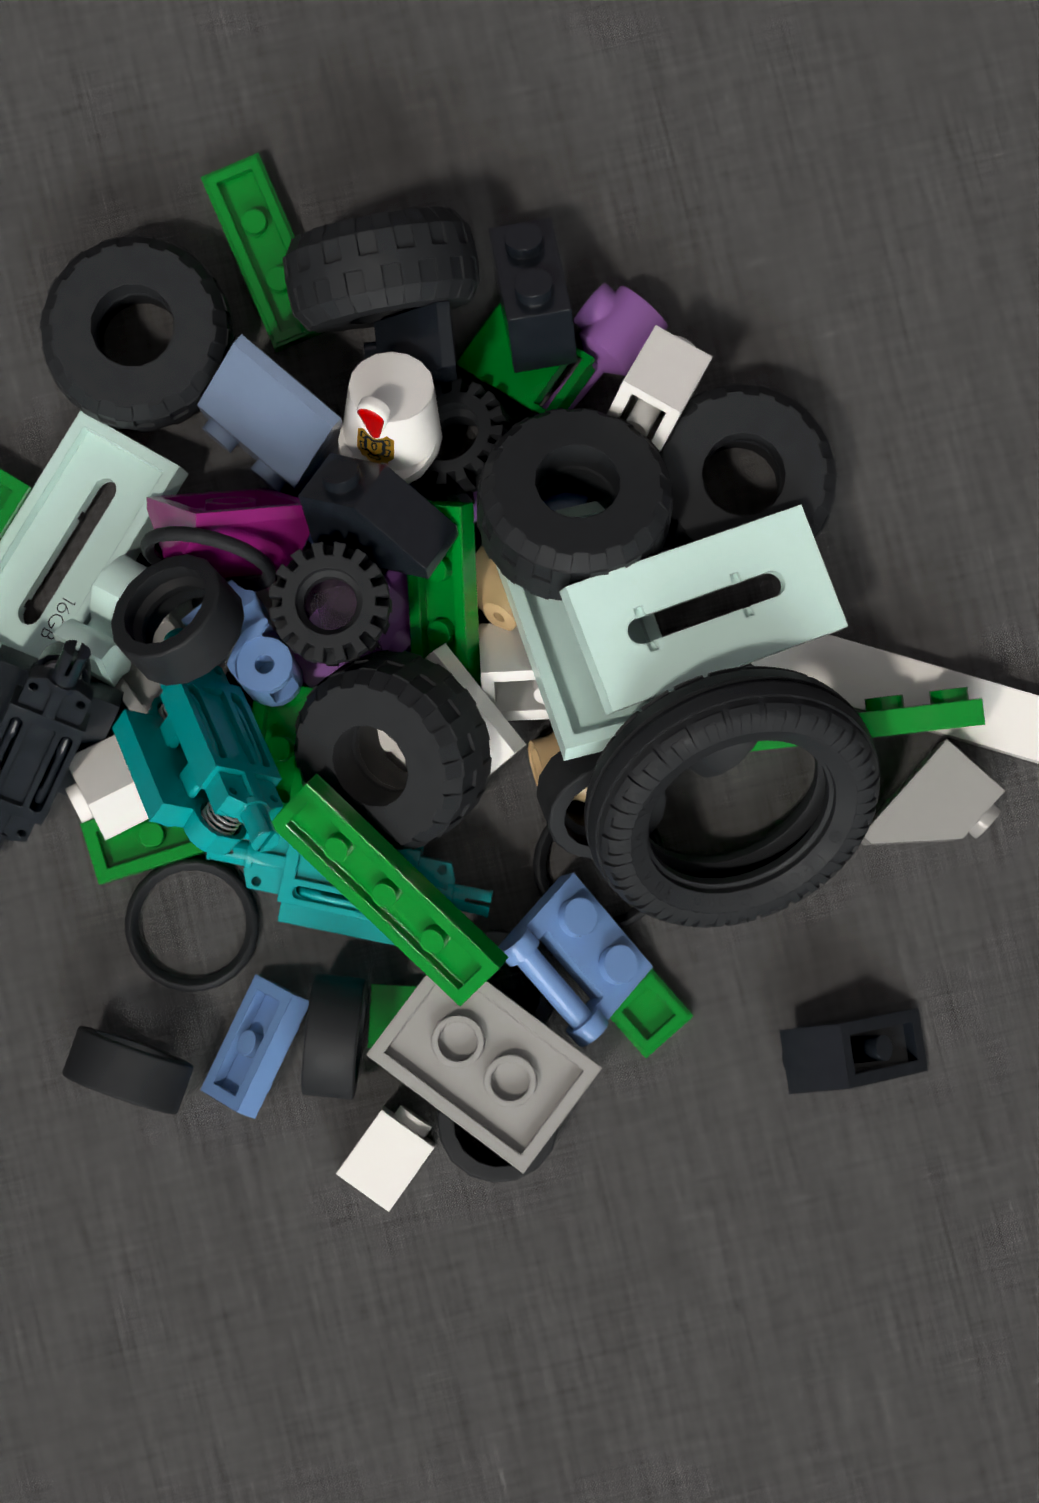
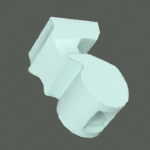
(106, 658)

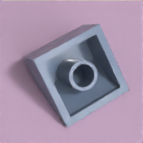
(269, 417)

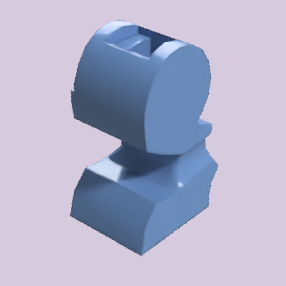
(259, 657)

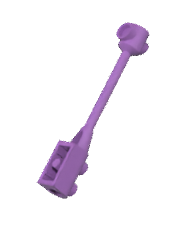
(613, 333)

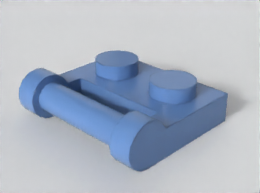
(587, 947)

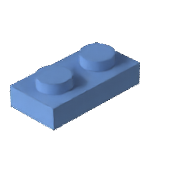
(255, 1046)

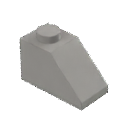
(937, 802)

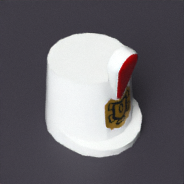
(392, 415)

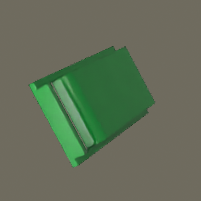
(491, 362)

